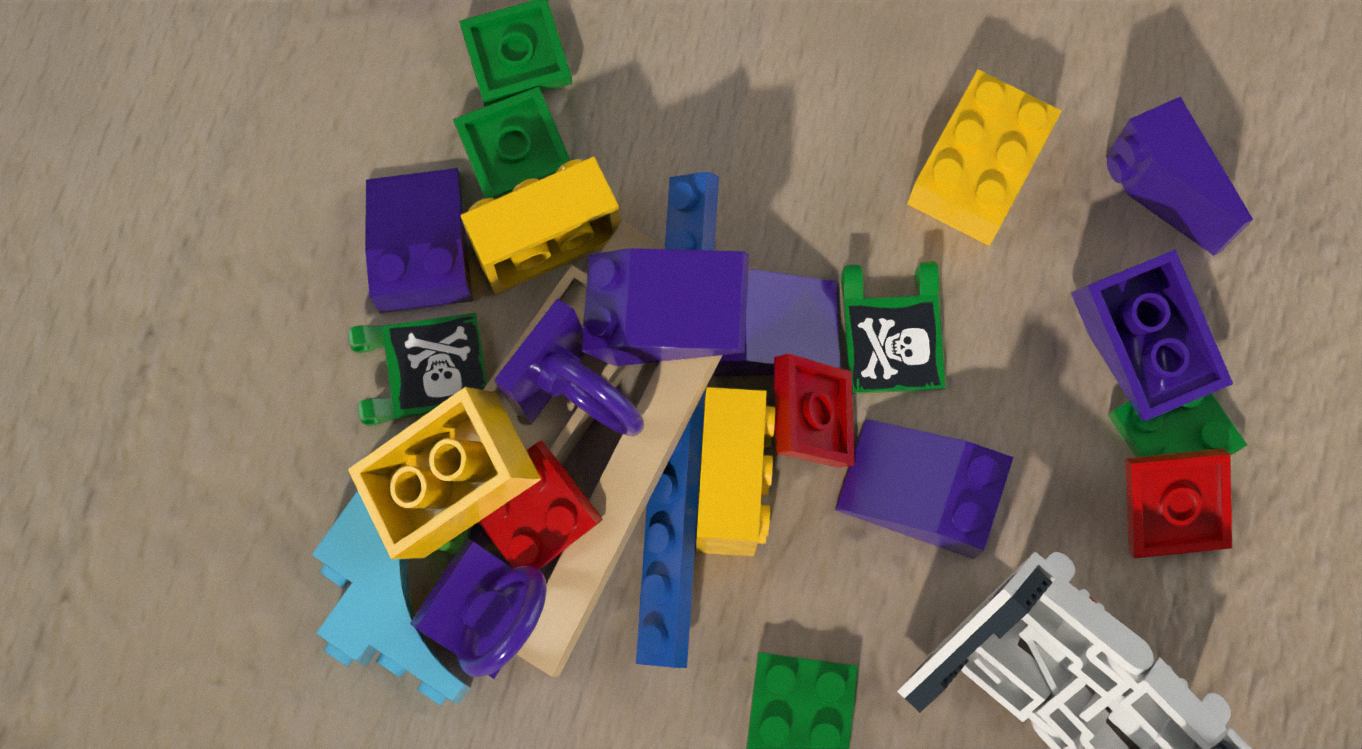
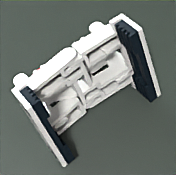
(1072, 648)

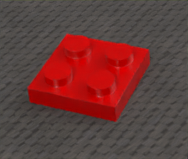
(813, 411)
(1179, 503)
(543, 517)

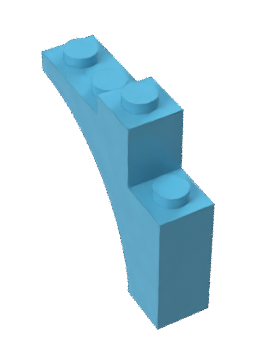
(377, 607)

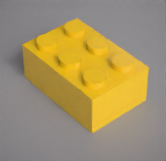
(983, 157)
(542, 224)
(734, 472)
(443, 474)

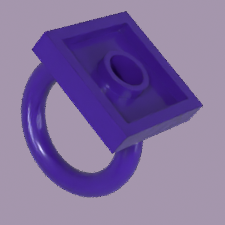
(551, 366)
(482, 609)

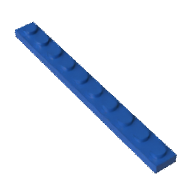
(674, 502)

